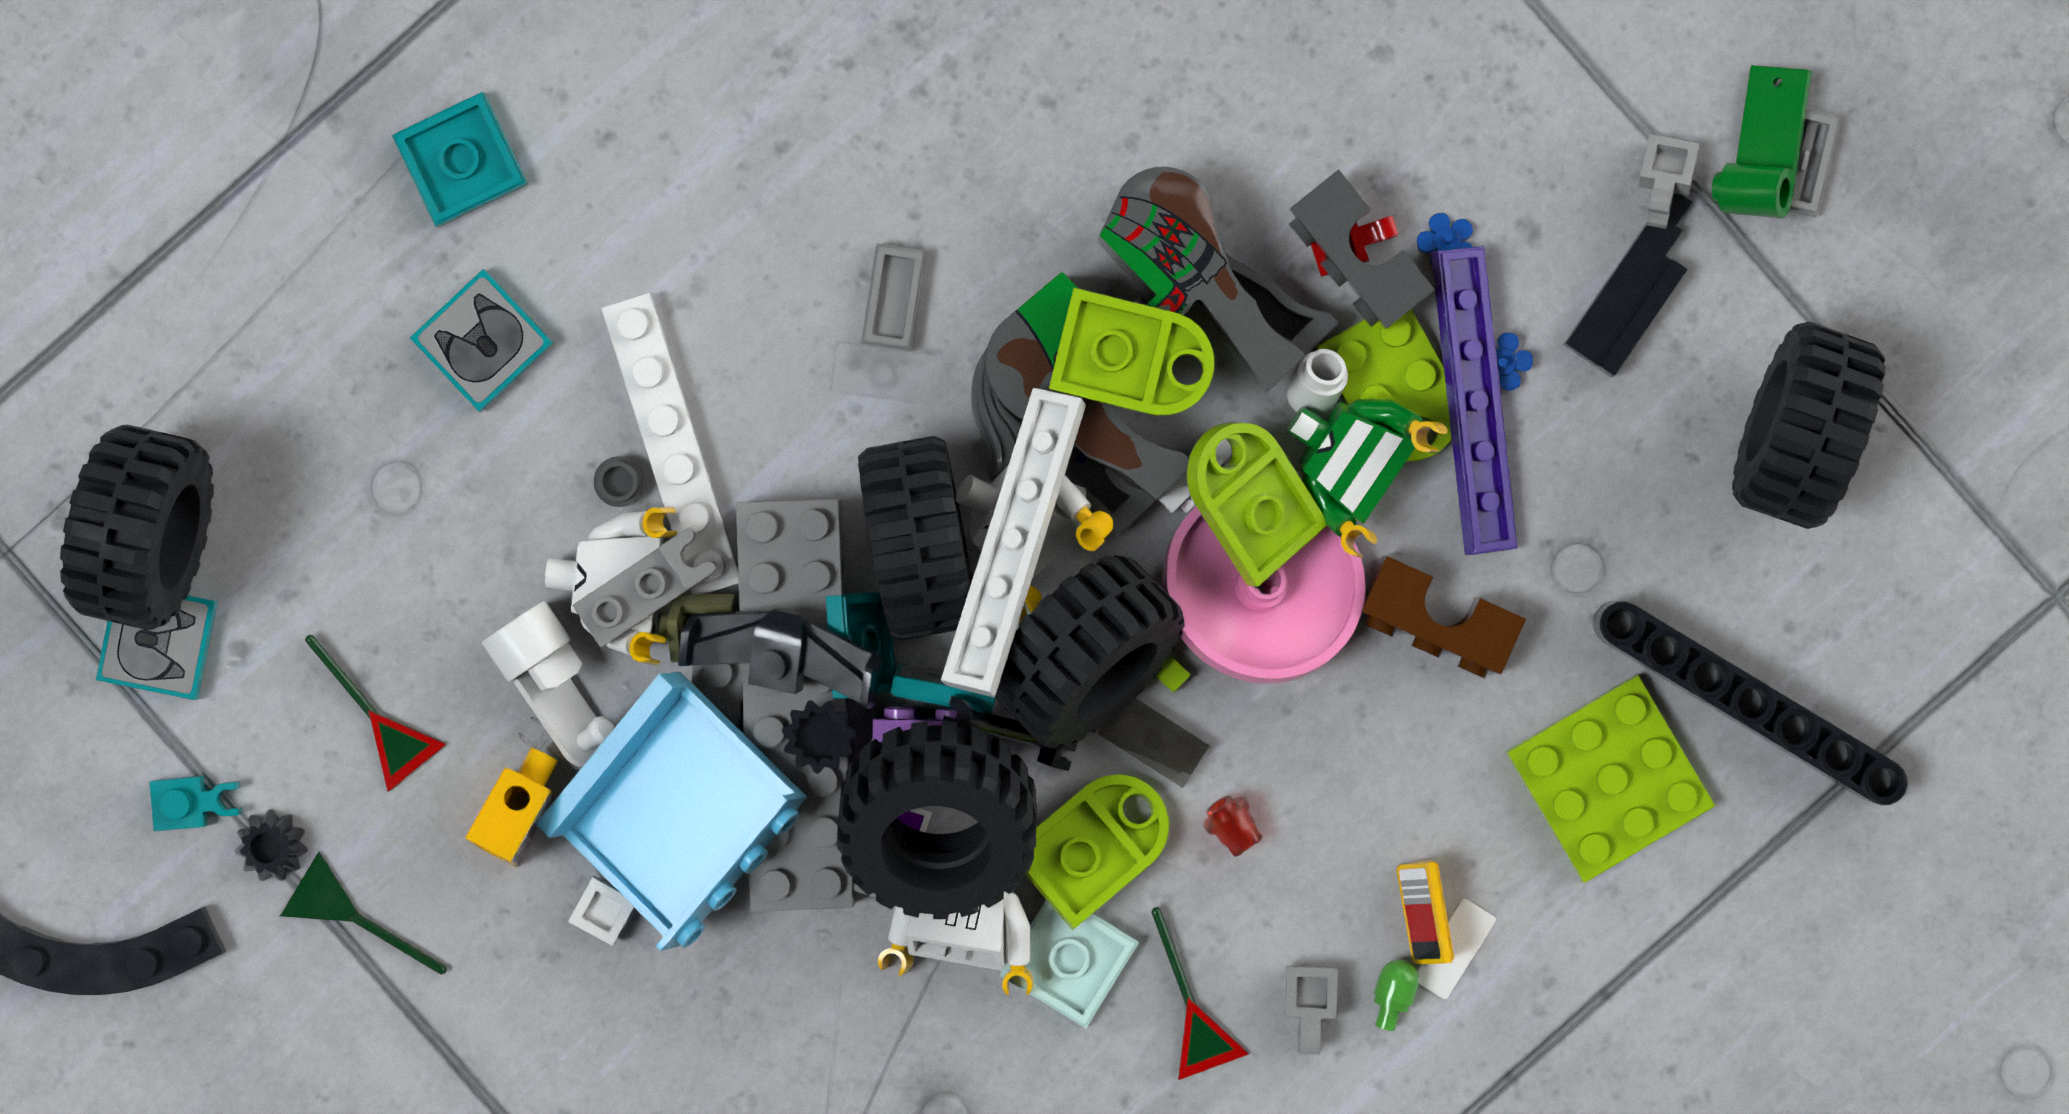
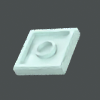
(1074, 966)

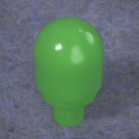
(1395, 992)

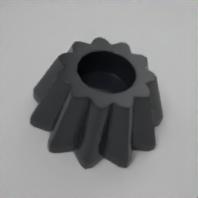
(818, 736)
(271, 845)

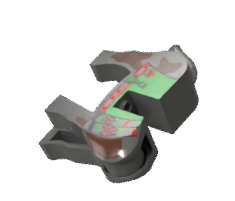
(1173, 249)

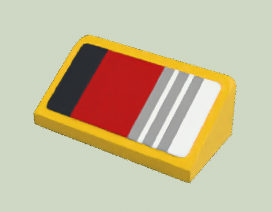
(1425, 912)

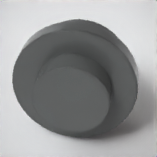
(619, 481)

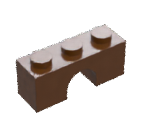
(1480, 639)

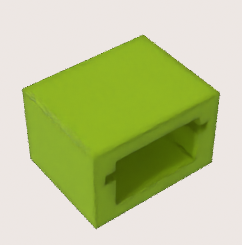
(1172, 674)

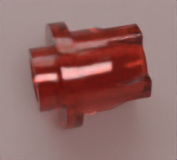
(1232, 824)

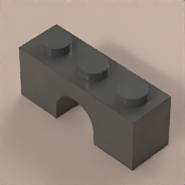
(1383, 289)

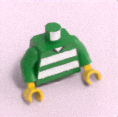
(1356, 459)

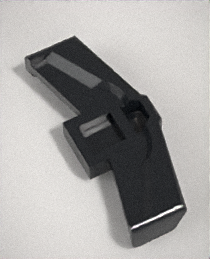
(782, 652)

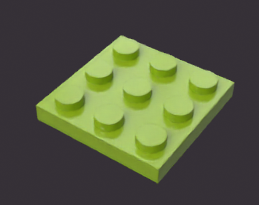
(1610, 778)

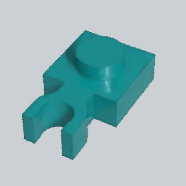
(185, 803)

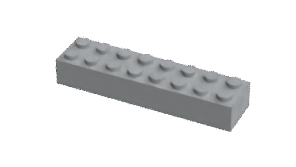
(791, 562)

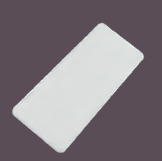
(1468, 930)

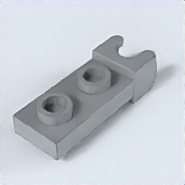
(641, 589)

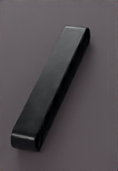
(1773, 709)

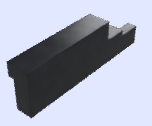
(1630, 296)

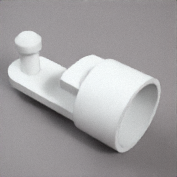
(540, 663)

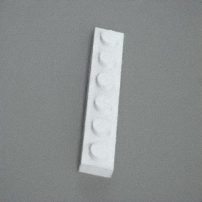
(670, 437)
(1013, 542)

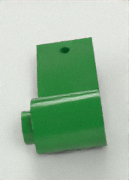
(1768, 145)

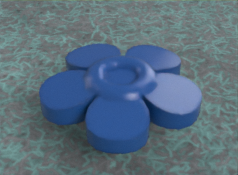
(1442, 236)
(1508, 361)

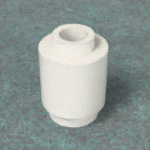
(1318, 382)

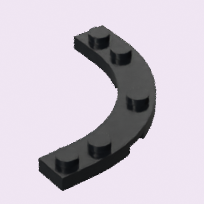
(107, 966)

